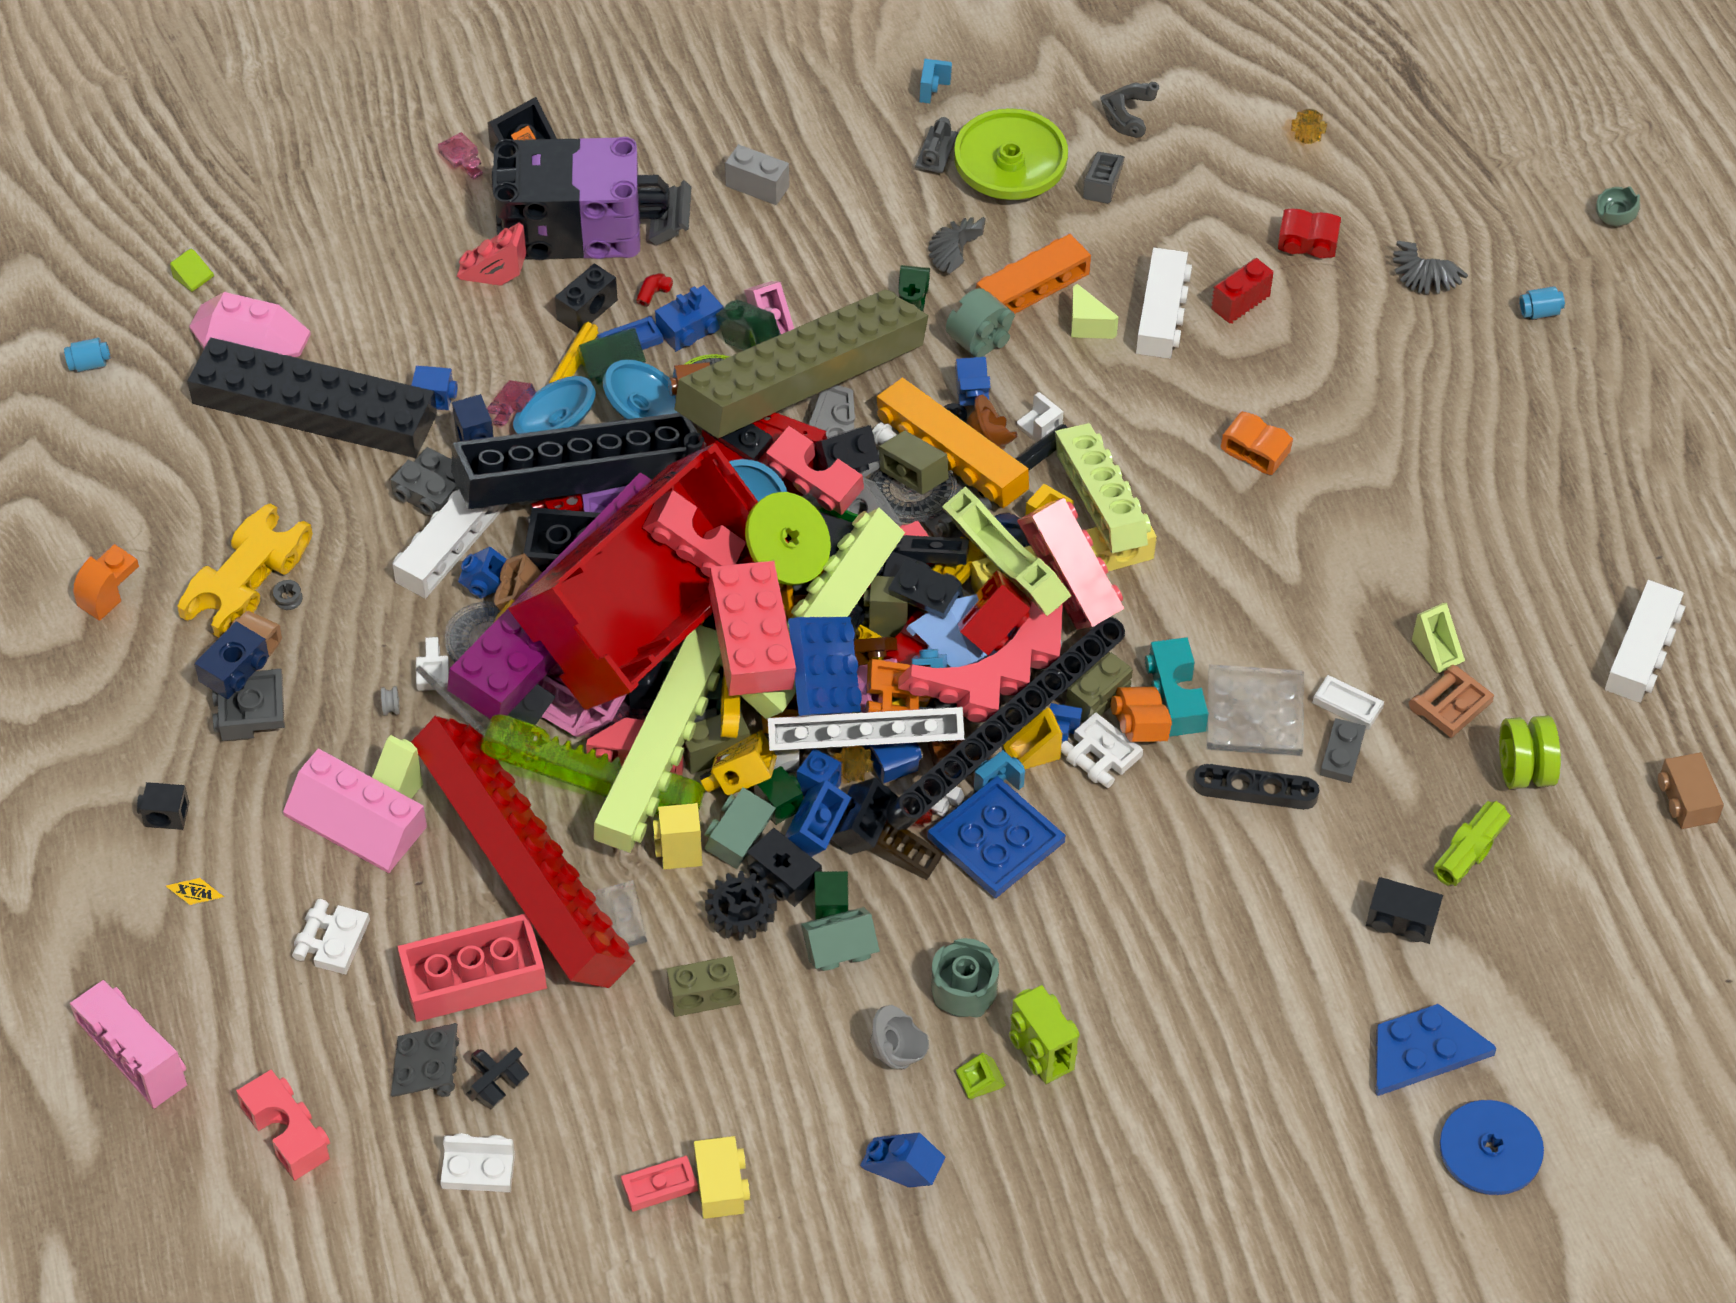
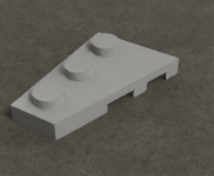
(834, 410)

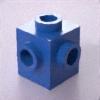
(482, 572)

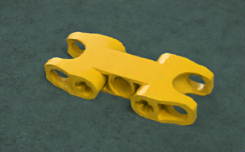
(256, 556)

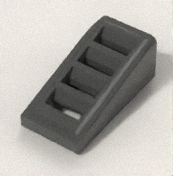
(1101, 179)

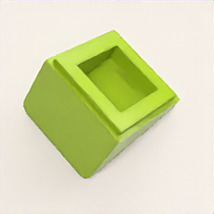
(190, 270)
(980, 1076)

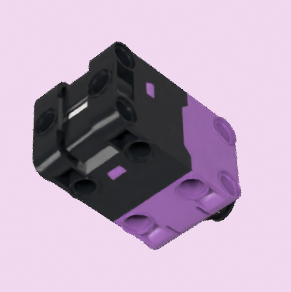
(575, 196)

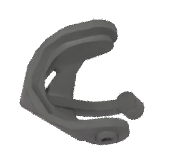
(1120, 118)

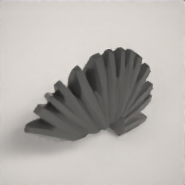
(949, 243)
(1425, 270)

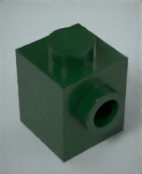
(781, 792)

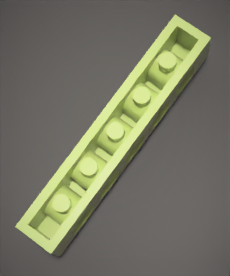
(1102, 488)

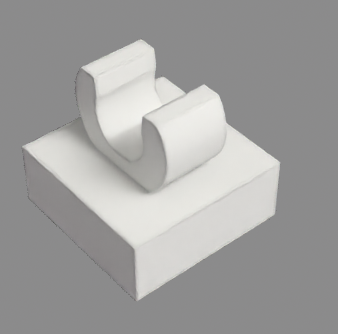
(954, 797)

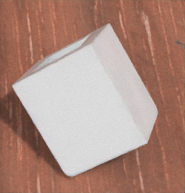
(1041, 419)

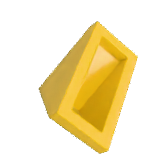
(1037, 741)

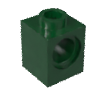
(831, 893)

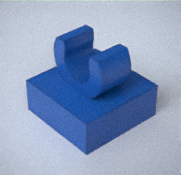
(1067, 718)

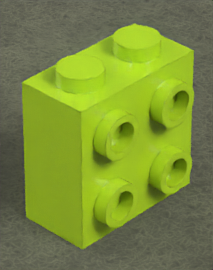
(1043, 1034)

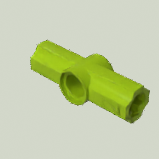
(1471, 843)

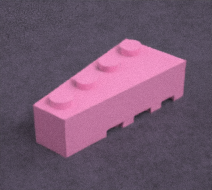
(130, 1043)

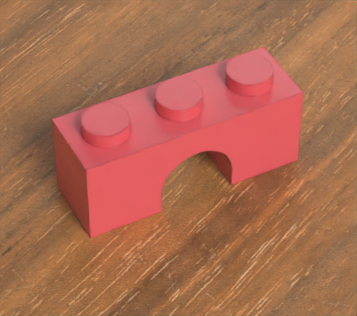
(832, 487)
(672, 525)
(270, 1102)

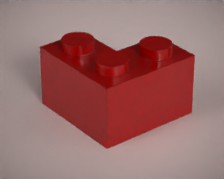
(995, 614)

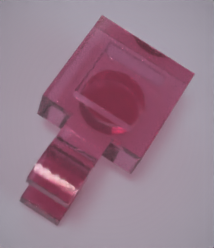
(462, 151)
(511, 398)

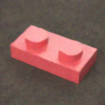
(659, 1183)

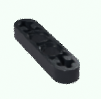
(1255, 792)

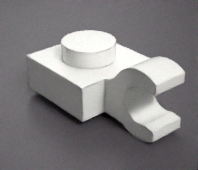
(433, 663)

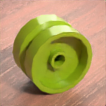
(1529, 752)

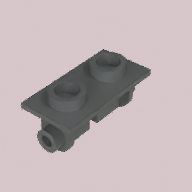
(937, 146)

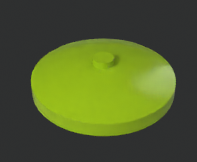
(1011, 154)

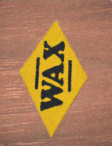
(194, 891)

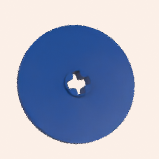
(1474, 1164)

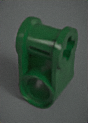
(914, 285)

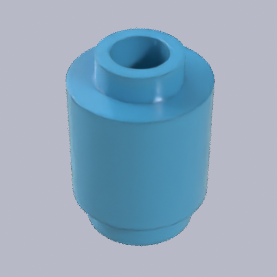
(1541, 303)
(87, 354)

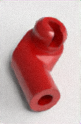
(651, 285)

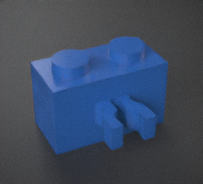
(688, 317)

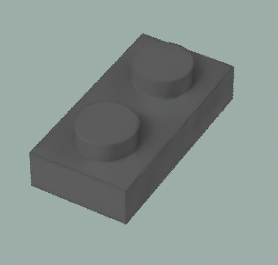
(1343, 750)

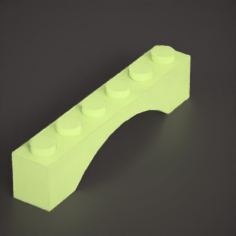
(1017, 563)

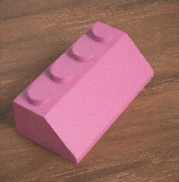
(354, 811)

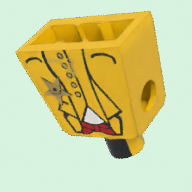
(741, 765)

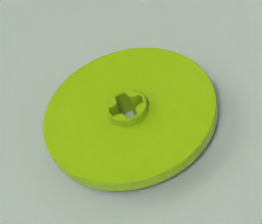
(793, 515)

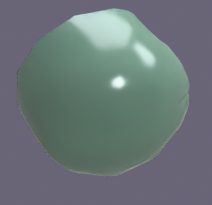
(1618, 206)

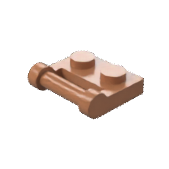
(1458, 707)

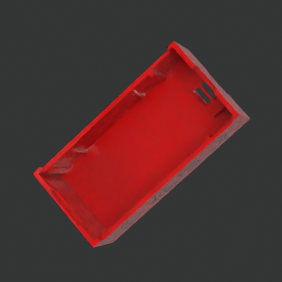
(622, 594)

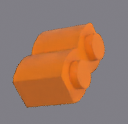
(1256, 442)
(1141, 714)

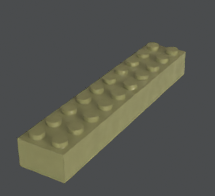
(800, 363)

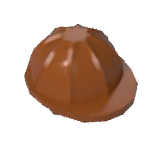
(986, 422)

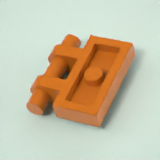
(884, 681)

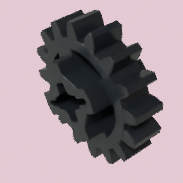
(741, 906)

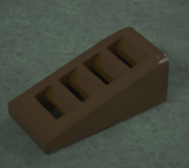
(892, 855)

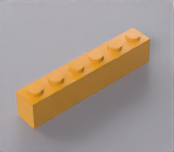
(968, 452)

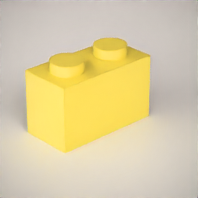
(678, 836)
(720, 1178)

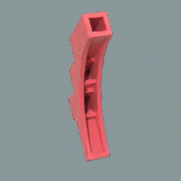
(1006, 672)

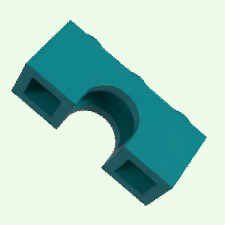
(1170, 664)

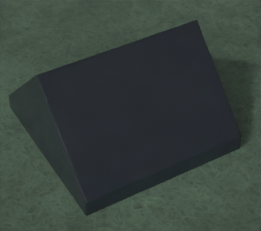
(524, 115)

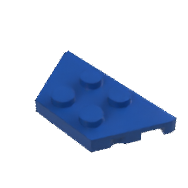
(1424, 1047)

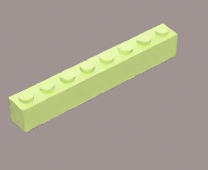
(839, 586)
(660, 742)

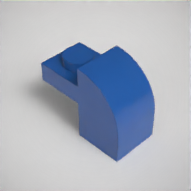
(971, 379)

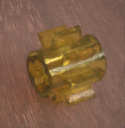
(1308, 126)
(854, 762)

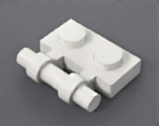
(1107, 744)
(341, 938)

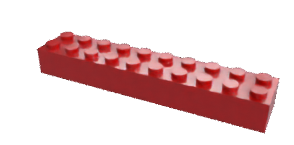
(523, 854)

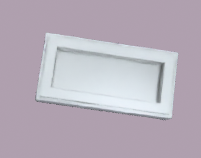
(1348, 702)

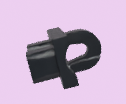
(485, 1088)

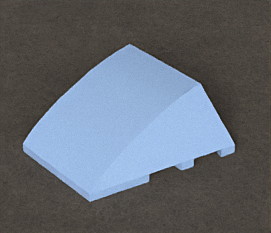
(945, 634)

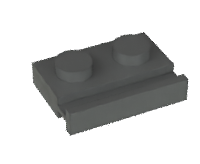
(675, 218)

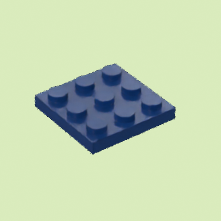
(825, 665)
(996, 836)

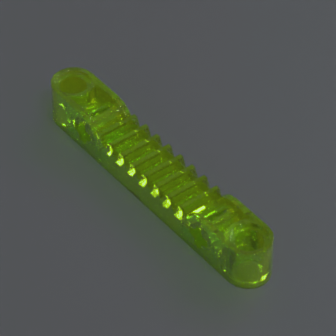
(513, 742)

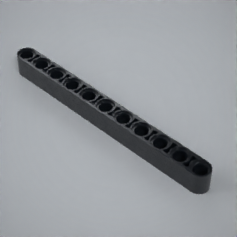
(997, 728)

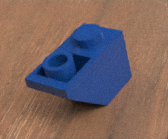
(904, 1159)

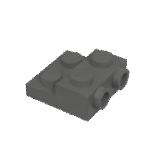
(425, 481)
(252, 708)

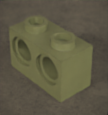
(703, 986)

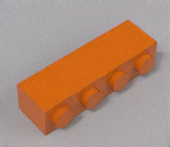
(1039, 274)

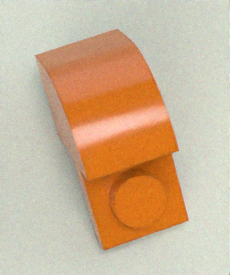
(99, 579)

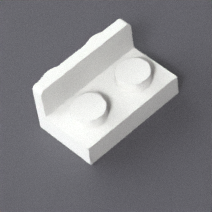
(478, 1163)

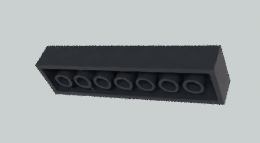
(312, 397)
(566, 459)

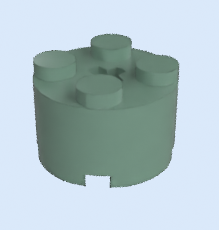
(980, 323)
(964, 978)

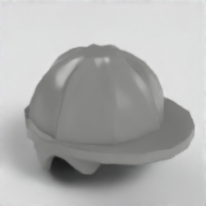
(897, 1039)

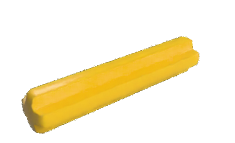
(571, 359)

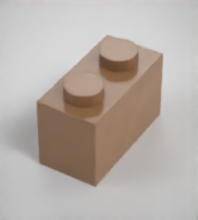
(1690, 790)

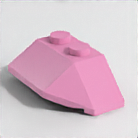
(249, 324)
(567, 711)

